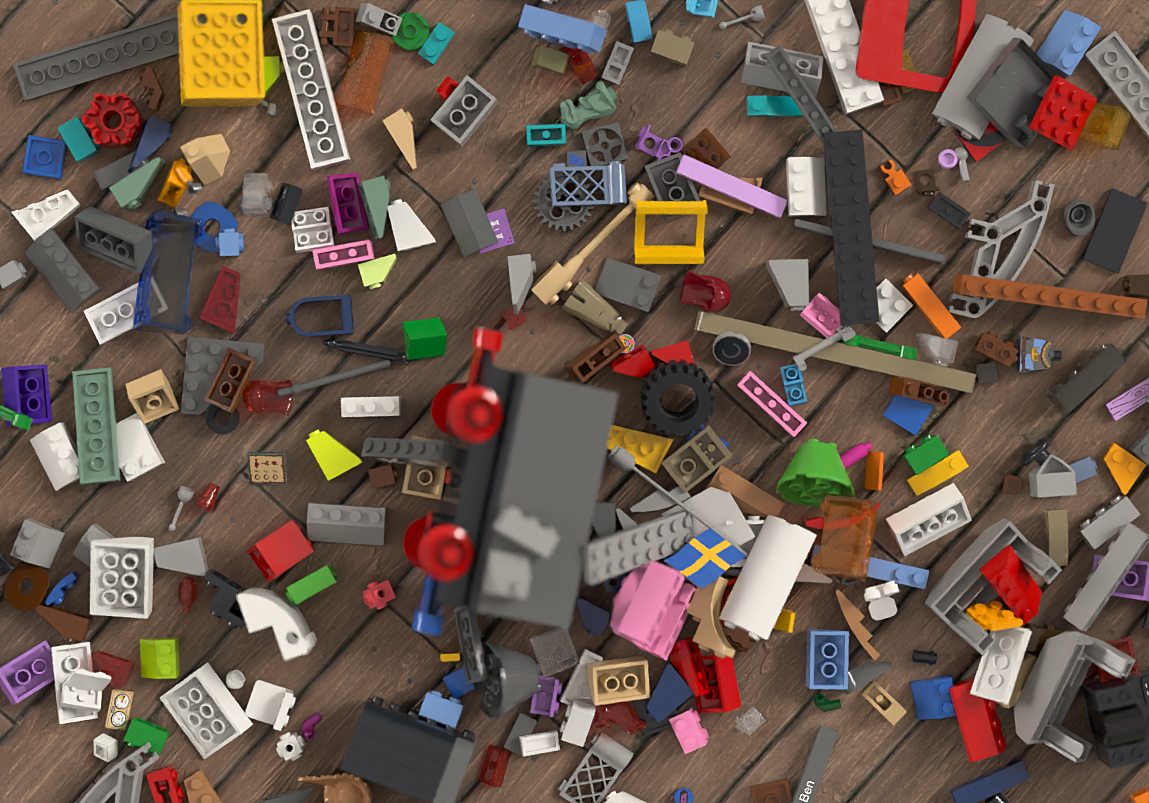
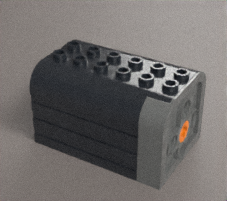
(408, 752)

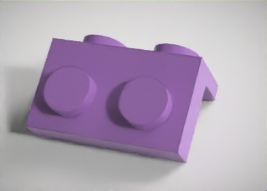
(545, 701)

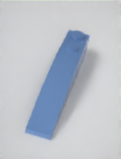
(892, 571)

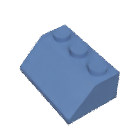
(1067, 42)
(827, 659)

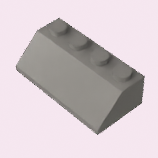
(760, 73)
(346, 523)

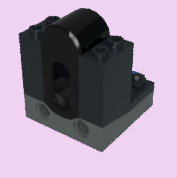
(1118, 718)

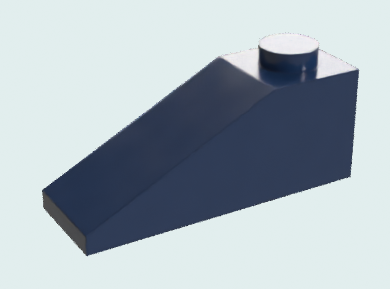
(152, 137)

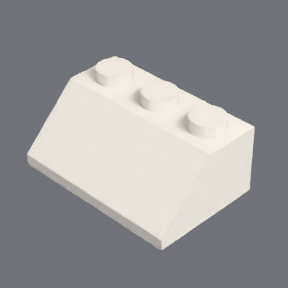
(806, 186)
(58, 455)

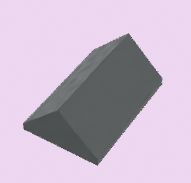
(469, 223)

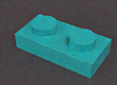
(436, 43)

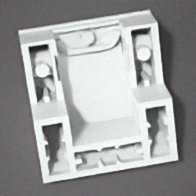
(268, 608)

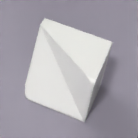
(105, 747)

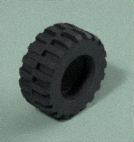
(681, 421)

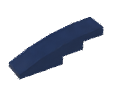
(991, 784)

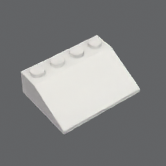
(122, 577)
(206, 711)

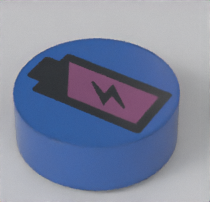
(683, 795)

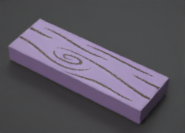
(1128, 400)

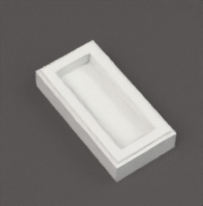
(539, 743)

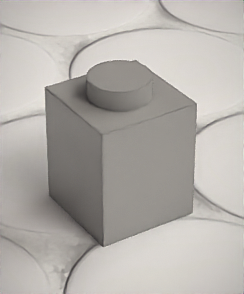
(11, 274)

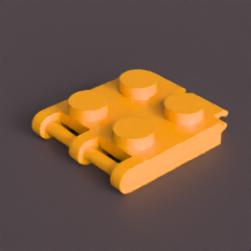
(993, 616)

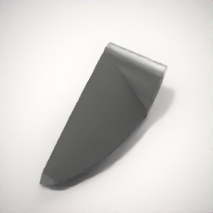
(865, 673)
(296, 796)

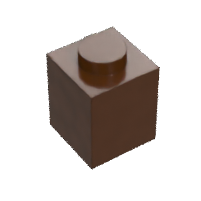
(383, 476)

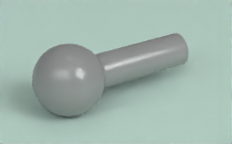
(962, 155)

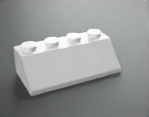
(929, 519)

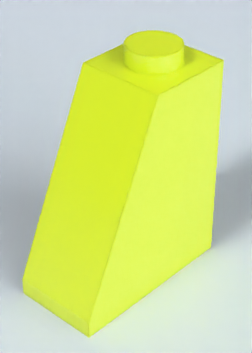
(331, 454)

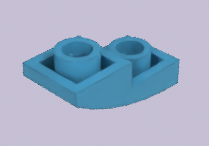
(639, 20)
(793, 385)

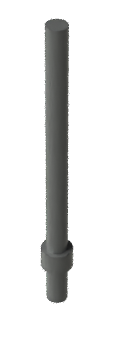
(297, 388)

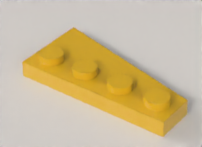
(646, 447)

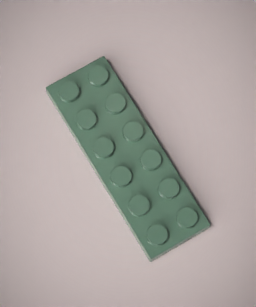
(96, 426)

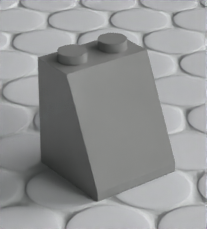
(791, 281)

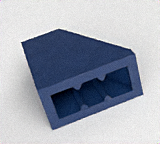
(667, 694)

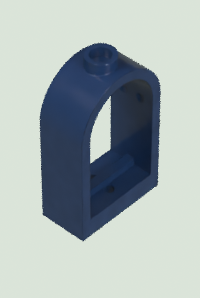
(346, 315)

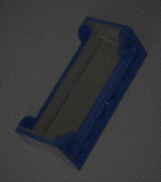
(167, 274)

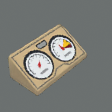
(119, 709)

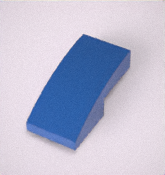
(57, 594)

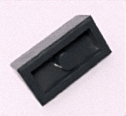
(286, 203)

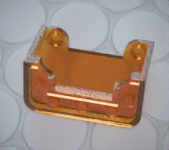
(846, 537)

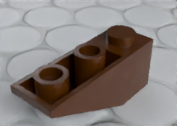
(919, 391)

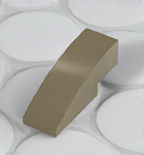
(1057, 535)

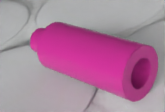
(855, 454)

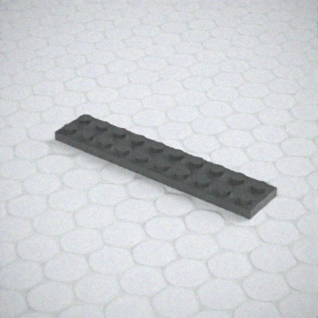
(98, 57)

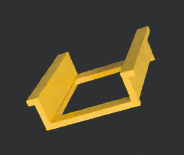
(669, 253)

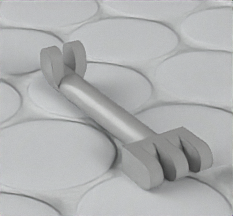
(843, 332)

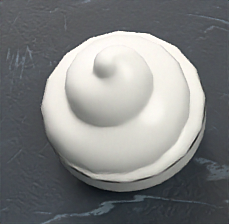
(235, 679)

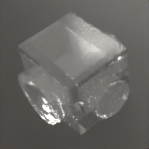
(749, 720)

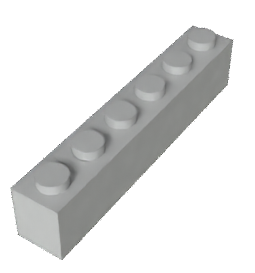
(1107, 576)

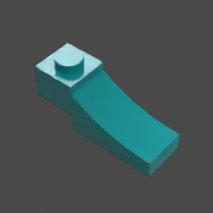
(772, 106)

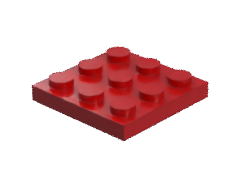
(1063, 113)

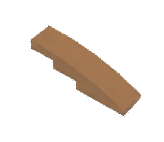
(853, 617)

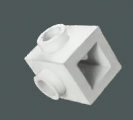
(290, 739)

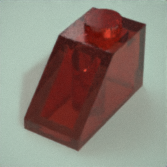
(580, 64)
(114, 666)

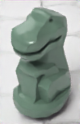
(595, 105)

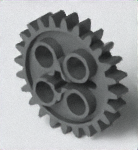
(568, 217)

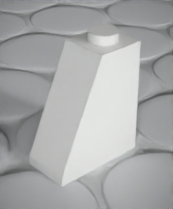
(407, 227)

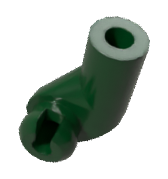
(826, 705)

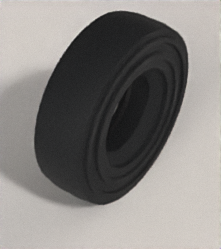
(218, 428)

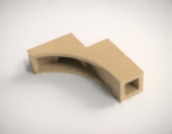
(706, 609)

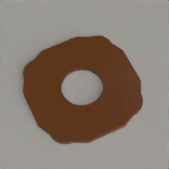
(12, 587)

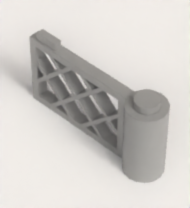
(606, 750)

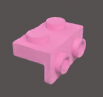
(822, 315)
(689, 730)

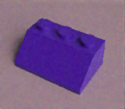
(27, 391)

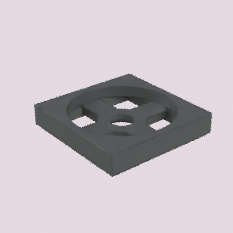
(603, 138)

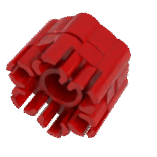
(98, 121)

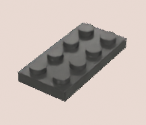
(470, 644)

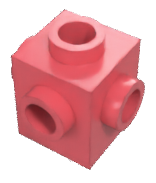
(378, 594)

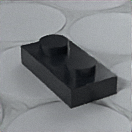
(949, 210)

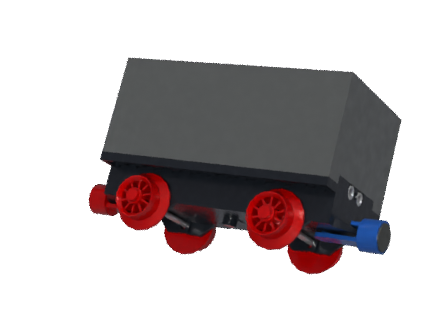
(520, 446)

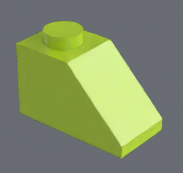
(272, 72)

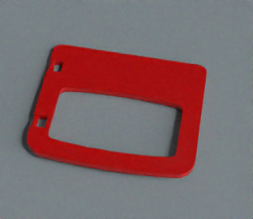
(882, 45)

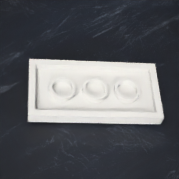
(1001, 665)

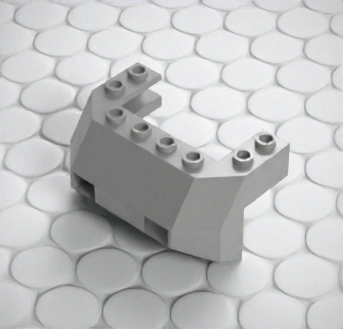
(966, 586)
(1054, 686)

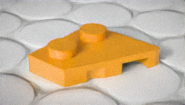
(1123, 467)

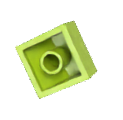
(160, 658)

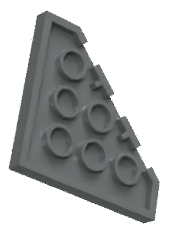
(202, 364)

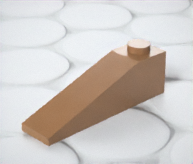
(747, 496)

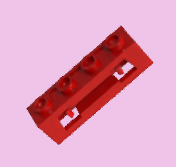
(161, 775)

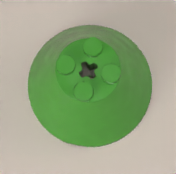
(814, 473)

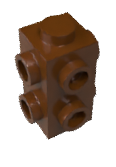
(996, 350)

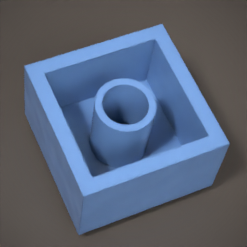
(440, 709)

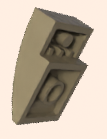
(696, 459)

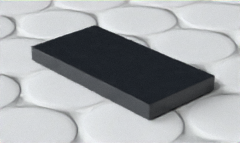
(1114, 231)

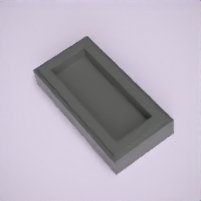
(523, 726)

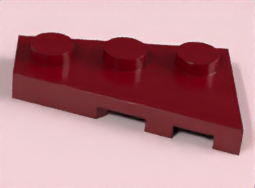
(223, 300)

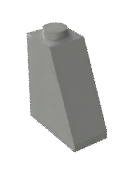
(182, 556)

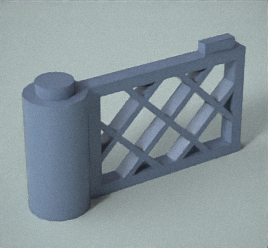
(612, 178)

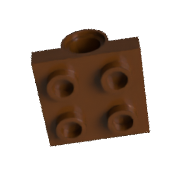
(706, 150)

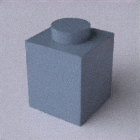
(1084, 468)

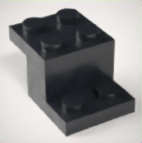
(225, 599)

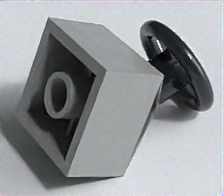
(1051, 475)

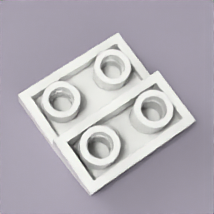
(312, 229)

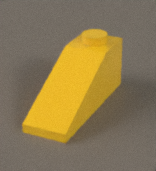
(938, 473)

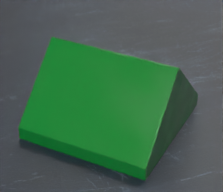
(424, 338)

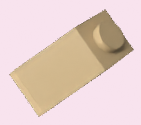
(884, 703)

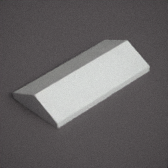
(113, 315)
(65, 660)

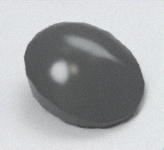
(1079, 217)

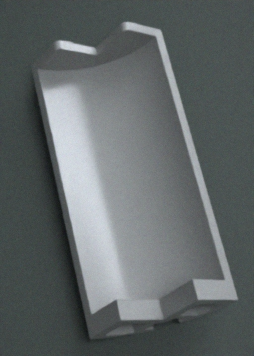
(983, 50)

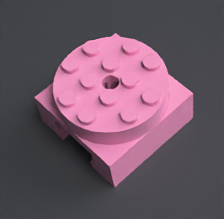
(652, 608)

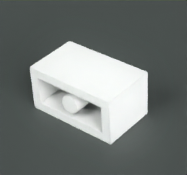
(578, 722)

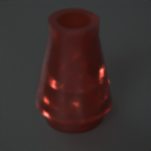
(208, 497)

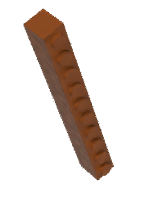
(1050, 296)

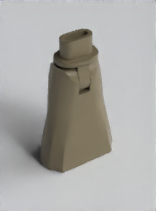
(594, 309)

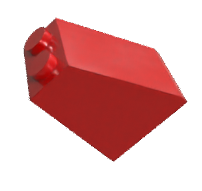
(280, 550)

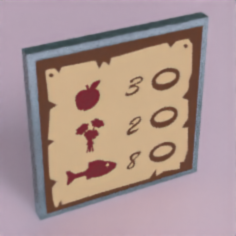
(267, 468)

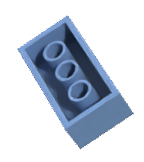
(562, 28)

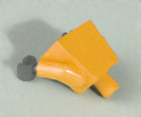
(176, 184)

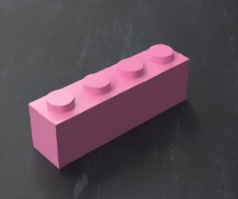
(771, 404)

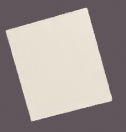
(717, 508)

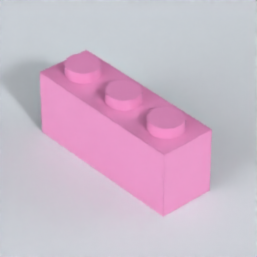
(343, 255)

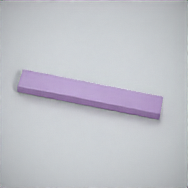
(731, 186)

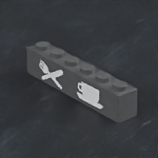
(410, 452)

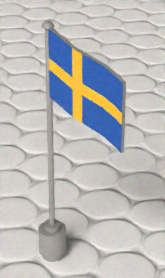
(706, 554)

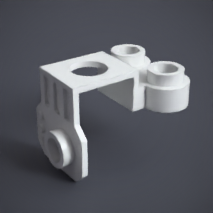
(881, 604)

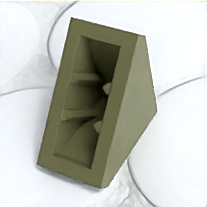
(550, 60)

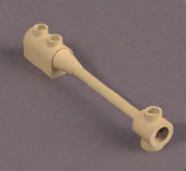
(560, 277)

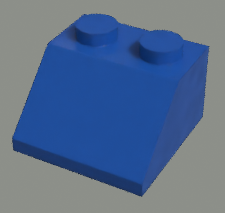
(933, 697)

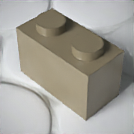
(672, 47)

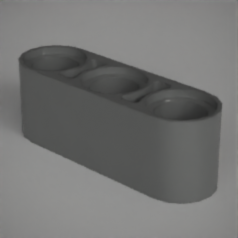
(115, 172)

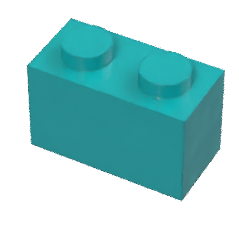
(546, 135)
(79, 139)

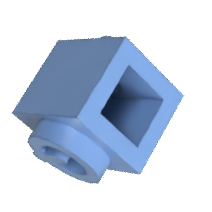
(230, 243)

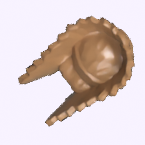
(342, 788)

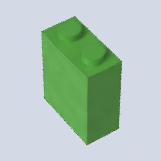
(312, 584)

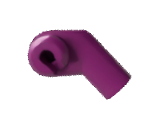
(309, 726)

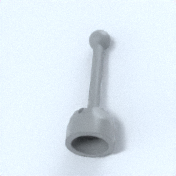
(756, 14)
(184, 495)

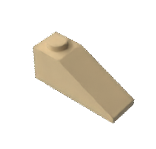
(403, 133)

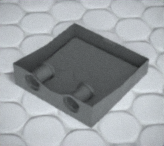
(1013, 91)

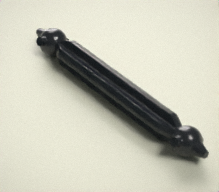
(367, 350)

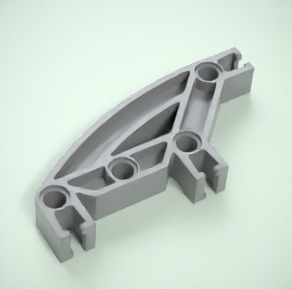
(1029, 227)
(122, 780)

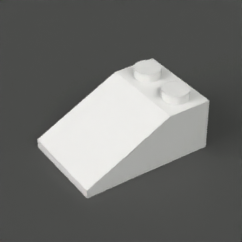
(136, 448)

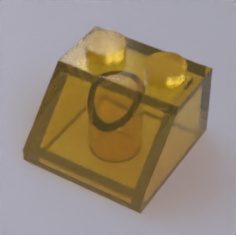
(1105, 126)

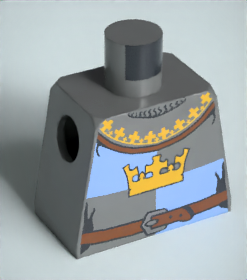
(1035, 354)

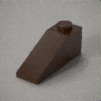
(594, 358)
(66, 622)

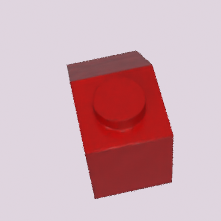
(675, 352)
(634, 363)

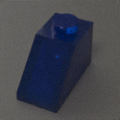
(593, 616)

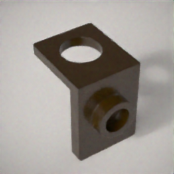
(927, 190)

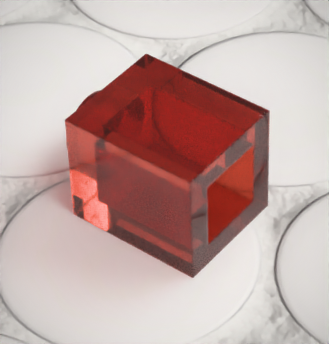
(512, 320)

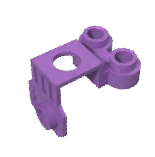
(662, 147)

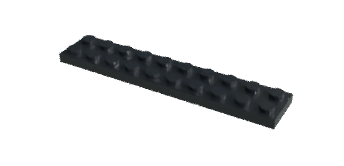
(851, 227)

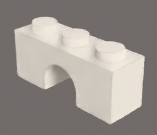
(370, 406)

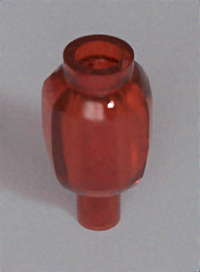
(187, 593)

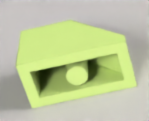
(376, 271)

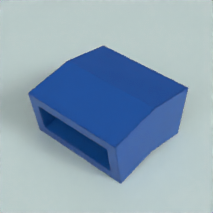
(457, 683)

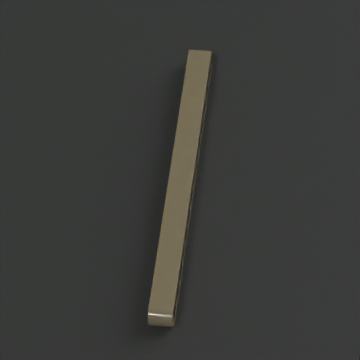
(838, 352)

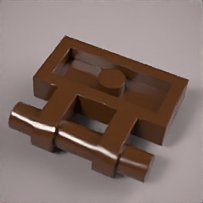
(343, 27)

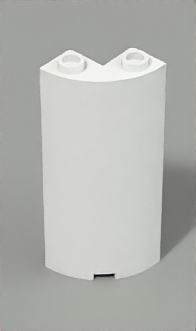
(767, 577)

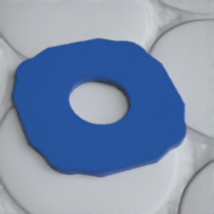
(222, 215)

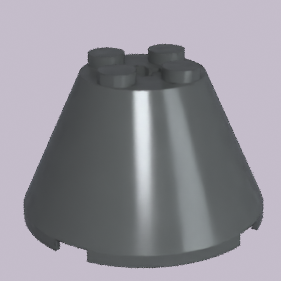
(509, 682)

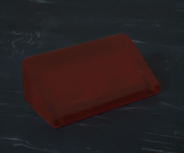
(495, 765)

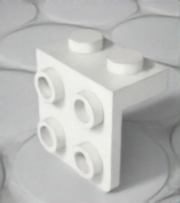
(84, 690)
(270, 704)

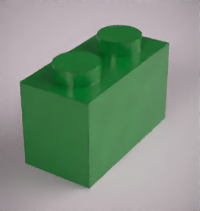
(925, 454)
(142, 732)

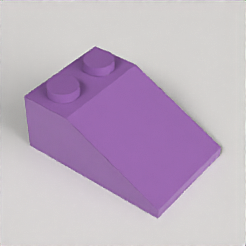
(1135, 583)
(27, 673)

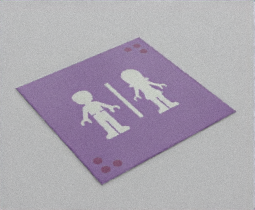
(501, 228)

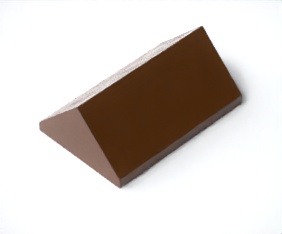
(230, 380)

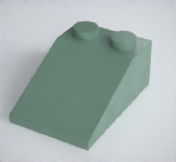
(137, 186)
(375, 200)

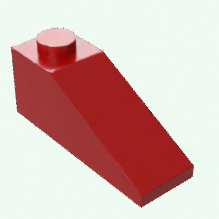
(689, 663)

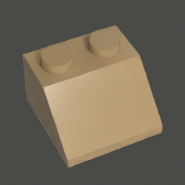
(152, 396)

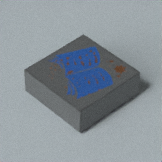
(576, 158)

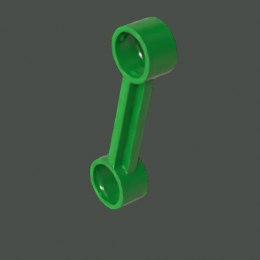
(883, 347)
(15, 418)

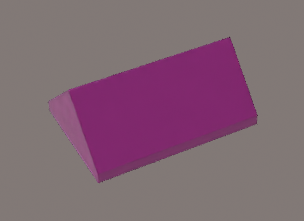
(347, 203)

